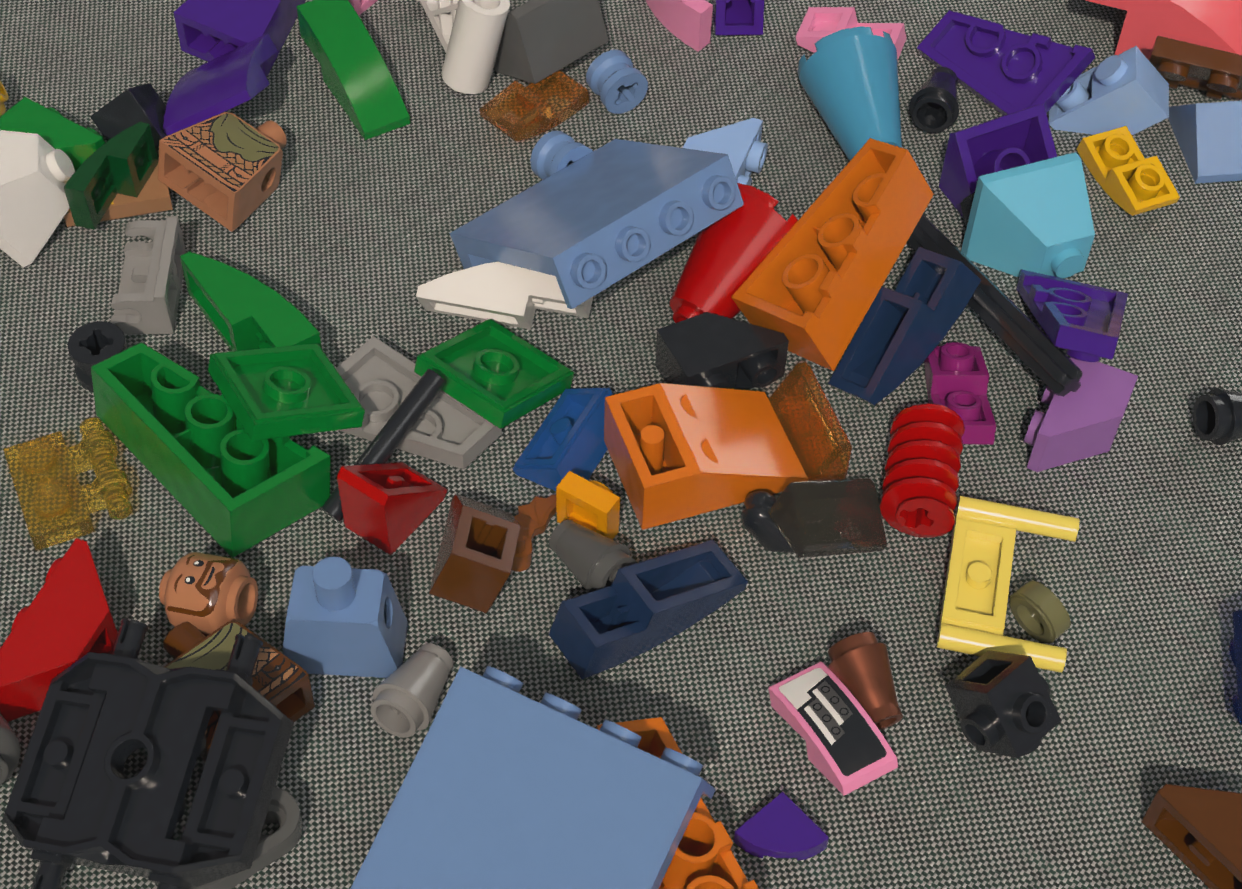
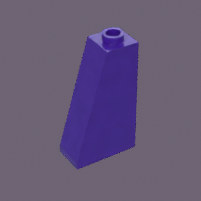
(219, 26)

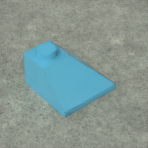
(1032, 219)

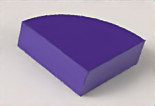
(781, 832)

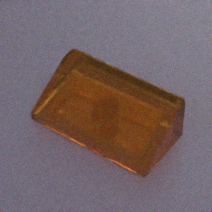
(811, 425)

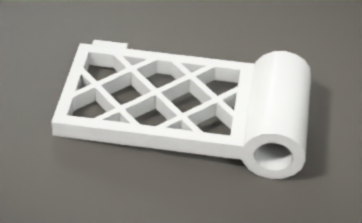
(470, 38)

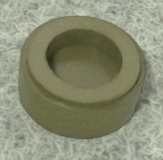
(1039, 612)

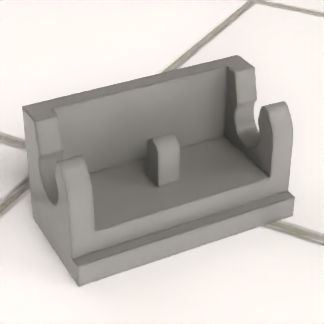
(150, 278)

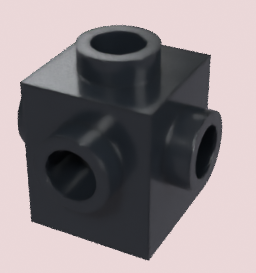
(1003, 704)

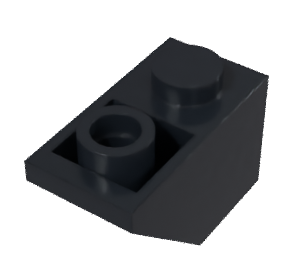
(720, 353)

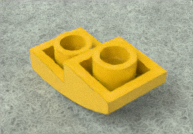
(1125, 174)

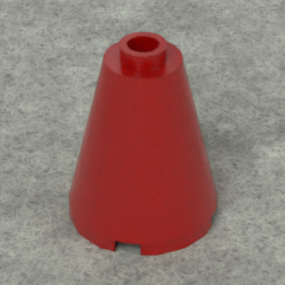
(728, 255)

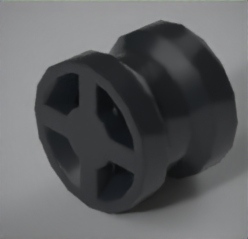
(92, 345)

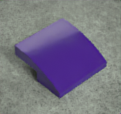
(218, 85)

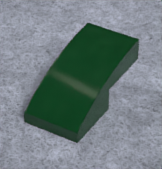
(113, 169)

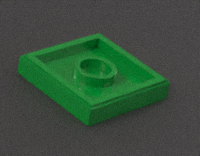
(495, 372)
(285, 391)

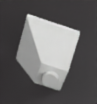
(30, 193)

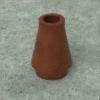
(867, 674)

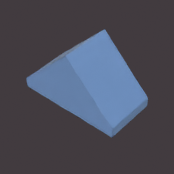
(1210, 139)

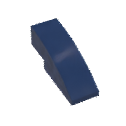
(904, 326)
(644, 607)

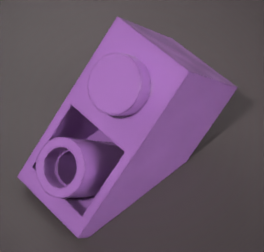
(1082, 420)

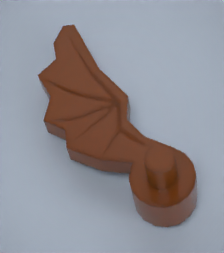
(533, 521)

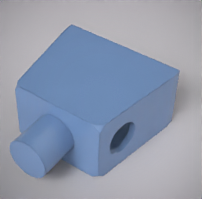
(344, 621)

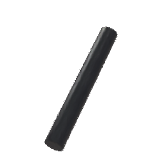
(393, 431)

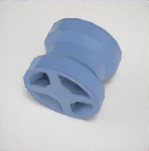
(616, 81)
(555, 152)

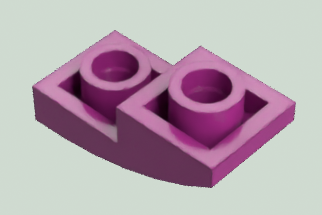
(959, 381)

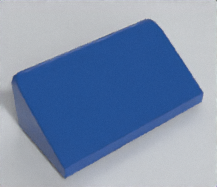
(567, 439)

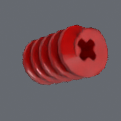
(923, 470)

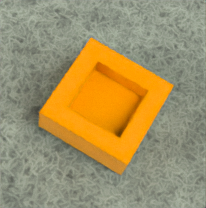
(588, 504)

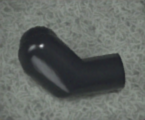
(760, 525)

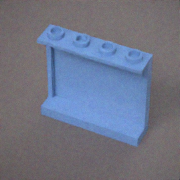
(604, 215)
(531, 799)

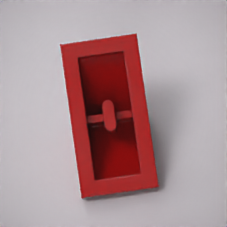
(386, 501)

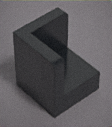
(129, 108)

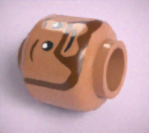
(208, 592)

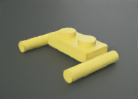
(981, 574)

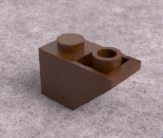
(474, 554)

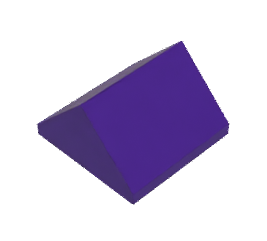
(994, 147)

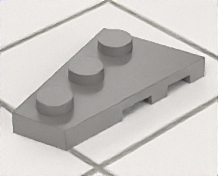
(445, 430)

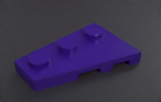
(1004, 65)
(1075, 314)

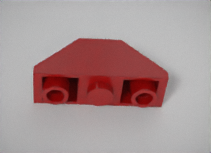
(55, 631)

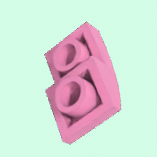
(685, 19)

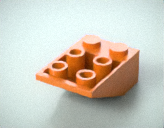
(695, 449)

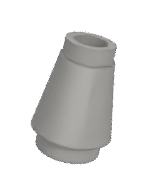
(412, 692)

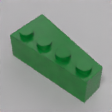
(202, 452)

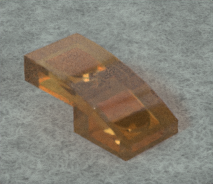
(536, 108)

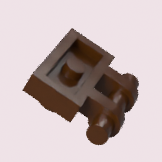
(1198, 67)

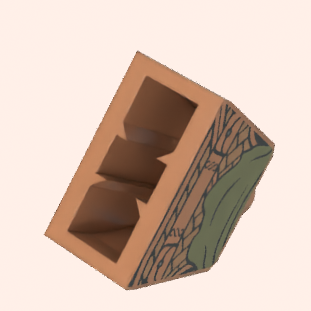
(223, 166)

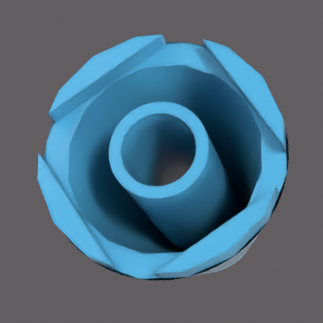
(855, 87)

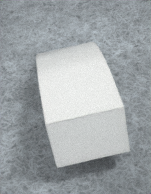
(497, 293)

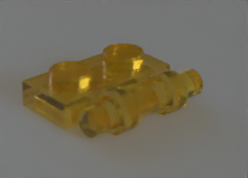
(49, 489)

